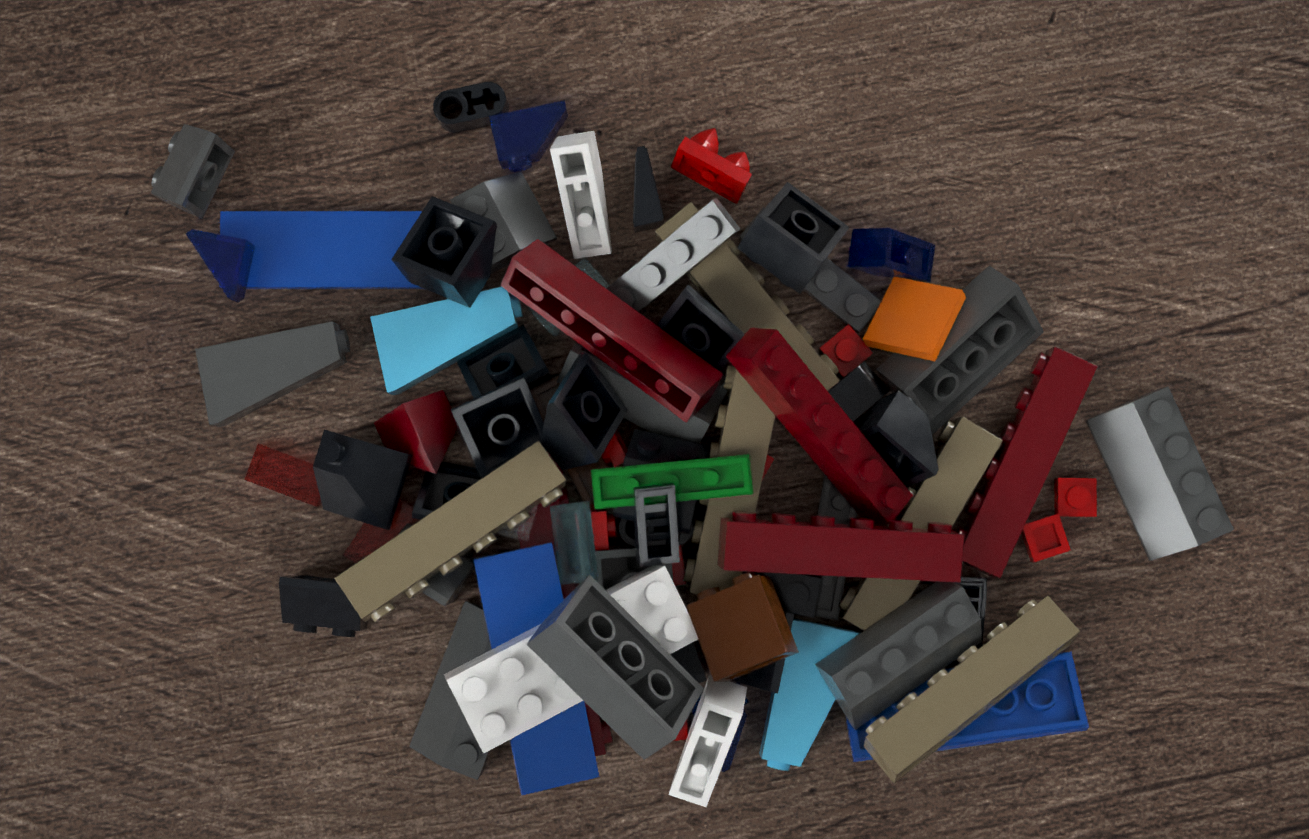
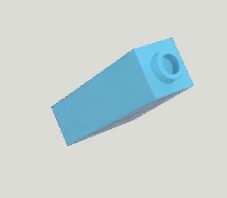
(435, 335)
(803, 695)

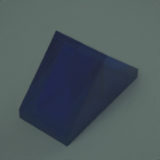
(227, 260)

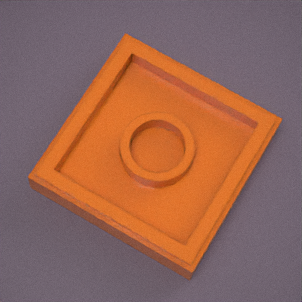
(914, 318)

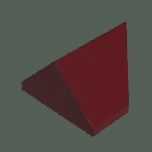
(420, 429)

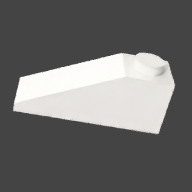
(582, 193)
(708, 741)

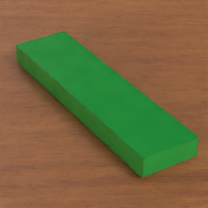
(692, 480)

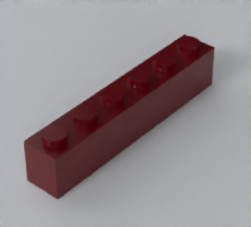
(611, 330)
(819, 424)
(1024, 459)
(840, 549)

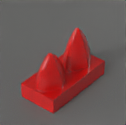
(700, 161)

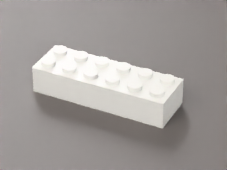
(516, 690)

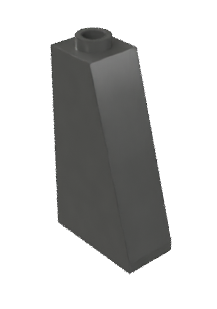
(260, 369)

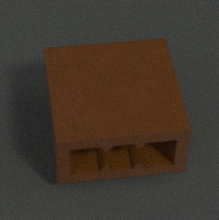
(741, 627)

